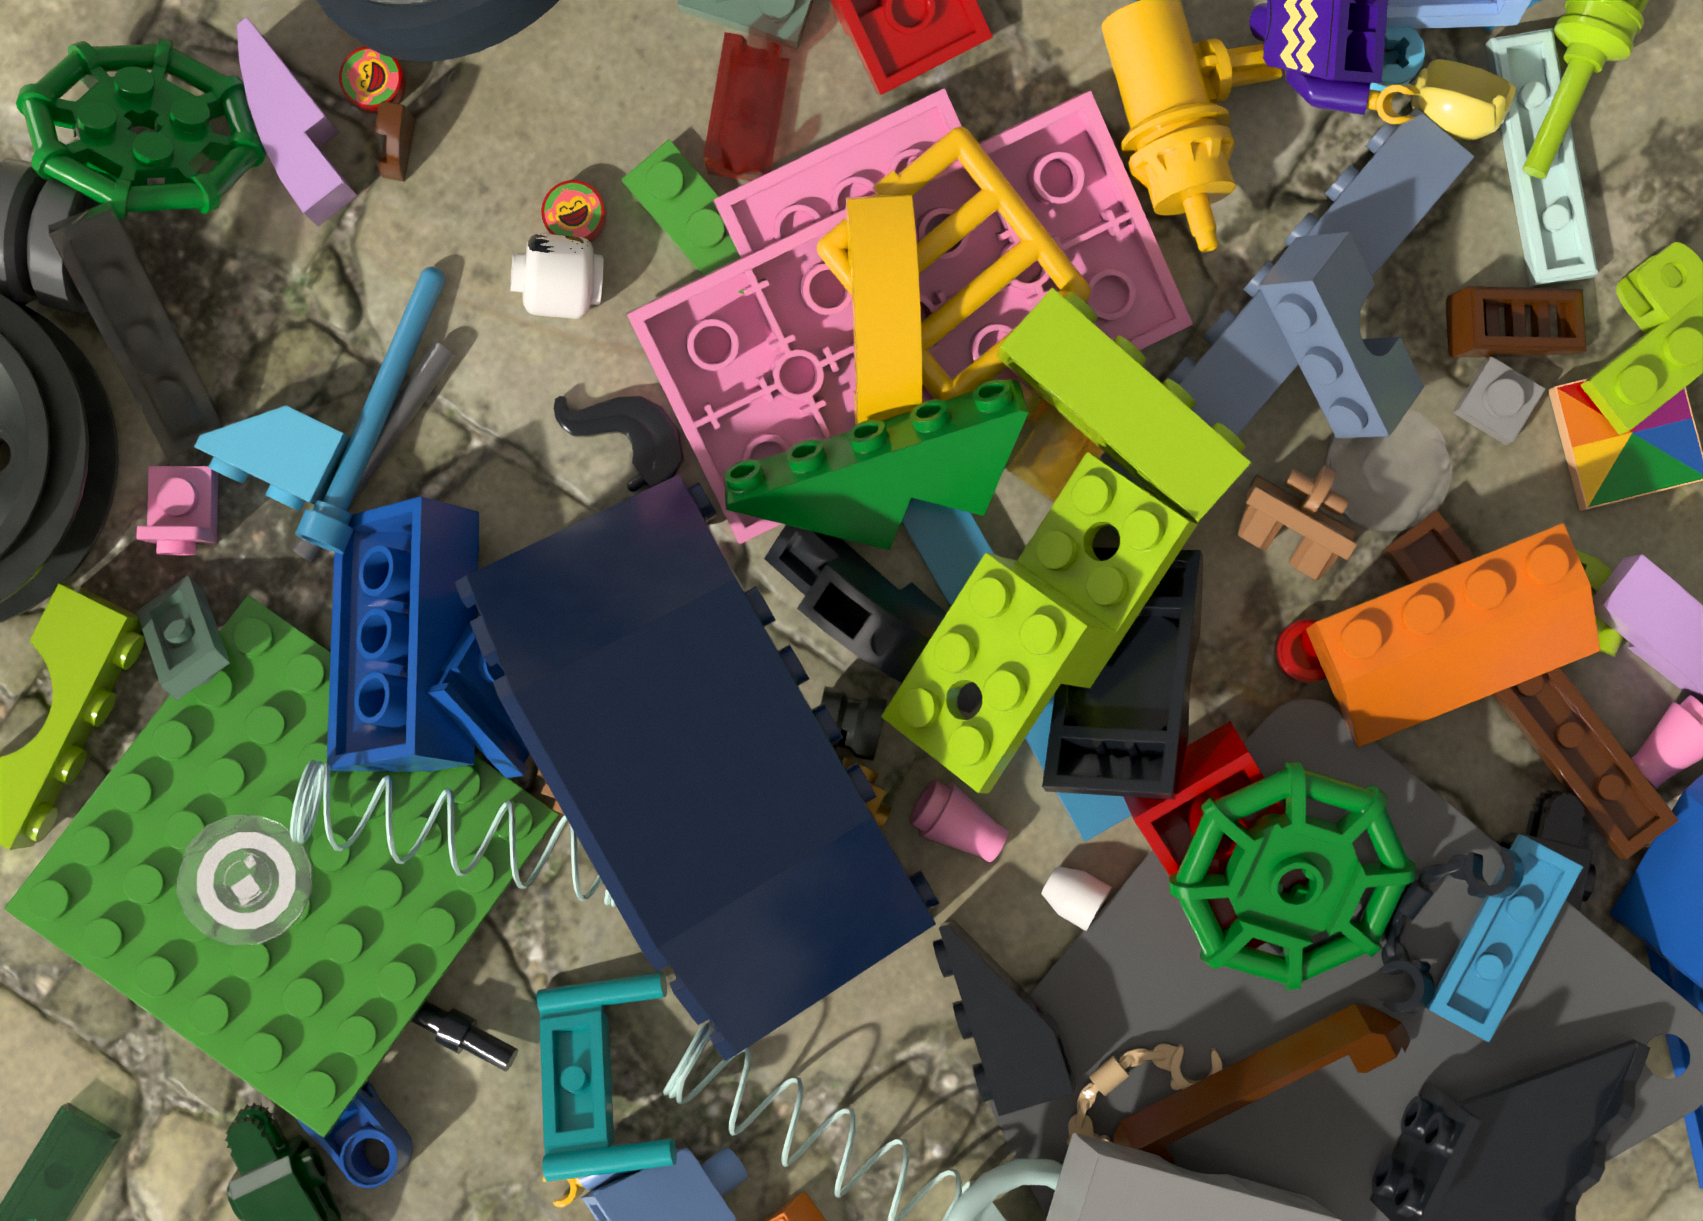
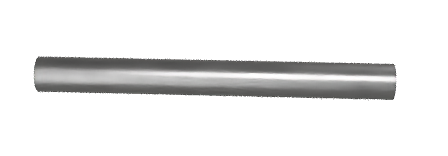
(401, 414)

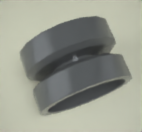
(27, 254)

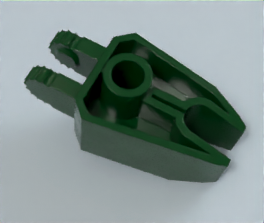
(276, 1175)

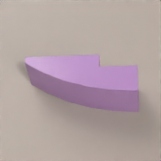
(290, 128)
(1656, 619)

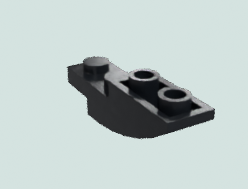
(860, 604)

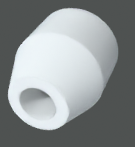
(1075, 895)

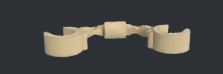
(1114, 1072)

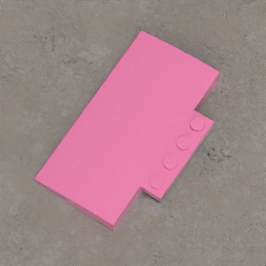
(780, 359)

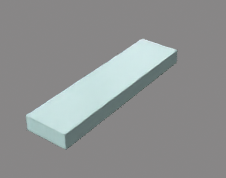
(1550, 209)

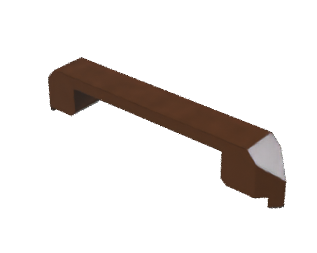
(1356, 1031)

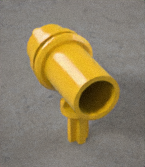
(1169, 94)

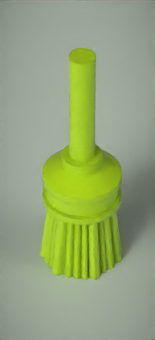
(1593, 35)

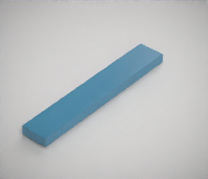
(951, 551)

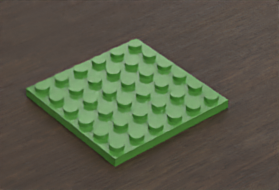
(341, 985)

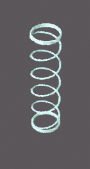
(308, 799)
(675, 1086)

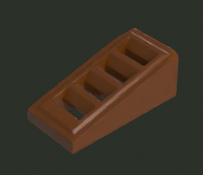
(1475, 322)

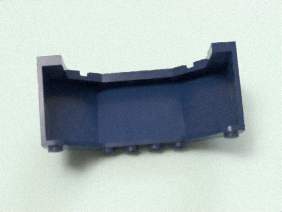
(694, 763)

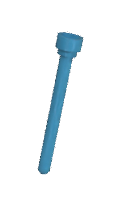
(329, 520)

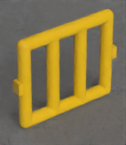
(994, 195)

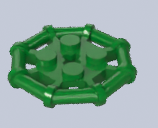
(113, 161)
(1284, 844)

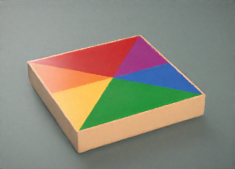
(1615, 467)

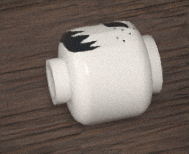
(558, 276)

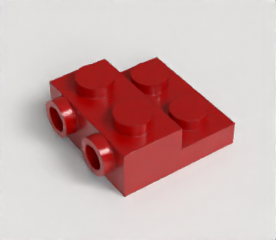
(909, 36)

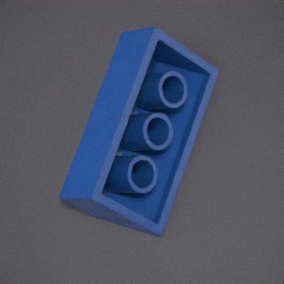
(392, 634)

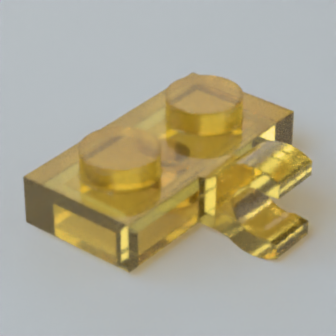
(1051, 449)

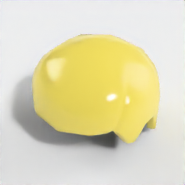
(1463, 98)

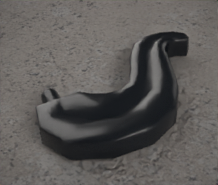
(647, 426)

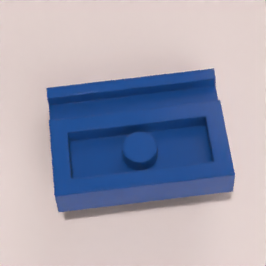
(473, 704)

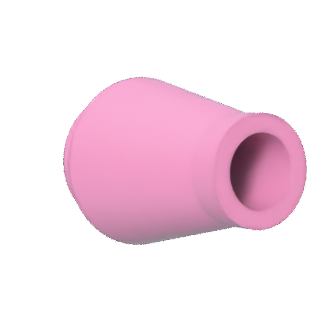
(1673, 742)
(956, 821)

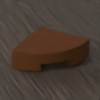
(398, 127)

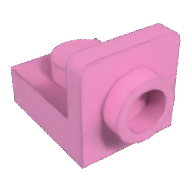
(181, 509)

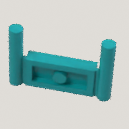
(579, 1082)

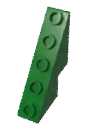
(865, 477)

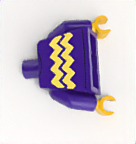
(1330, 52)

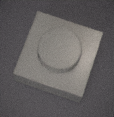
(1498, 400)

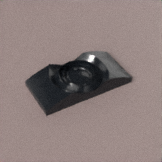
(1134, 720)

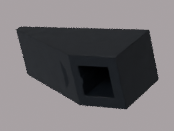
(1013, 1034)

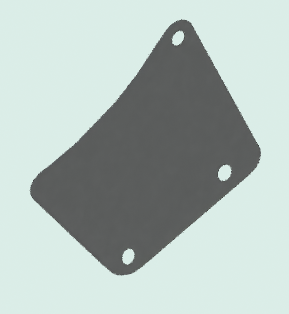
(1143, 984)

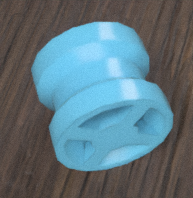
(1408, 49)

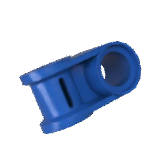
(362, 1120)

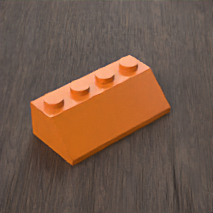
(1458, 635)

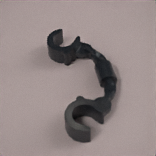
(1415, 897)

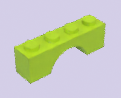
(85, 649)

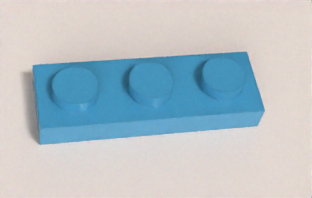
(1504, 941)

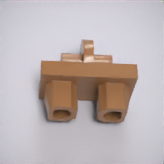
(1323, 535)

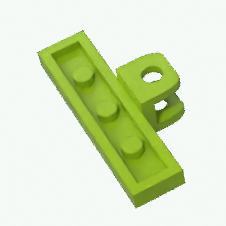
(1665, 356)

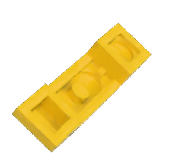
(884, 305)

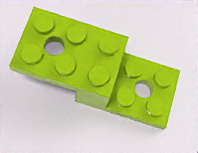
(1037, 622)

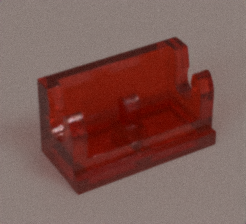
(746, 109)

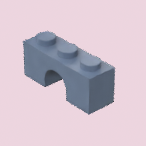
(1317, 304)

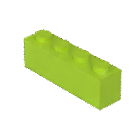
(1122, 406)

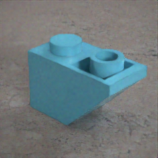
(282, 449)

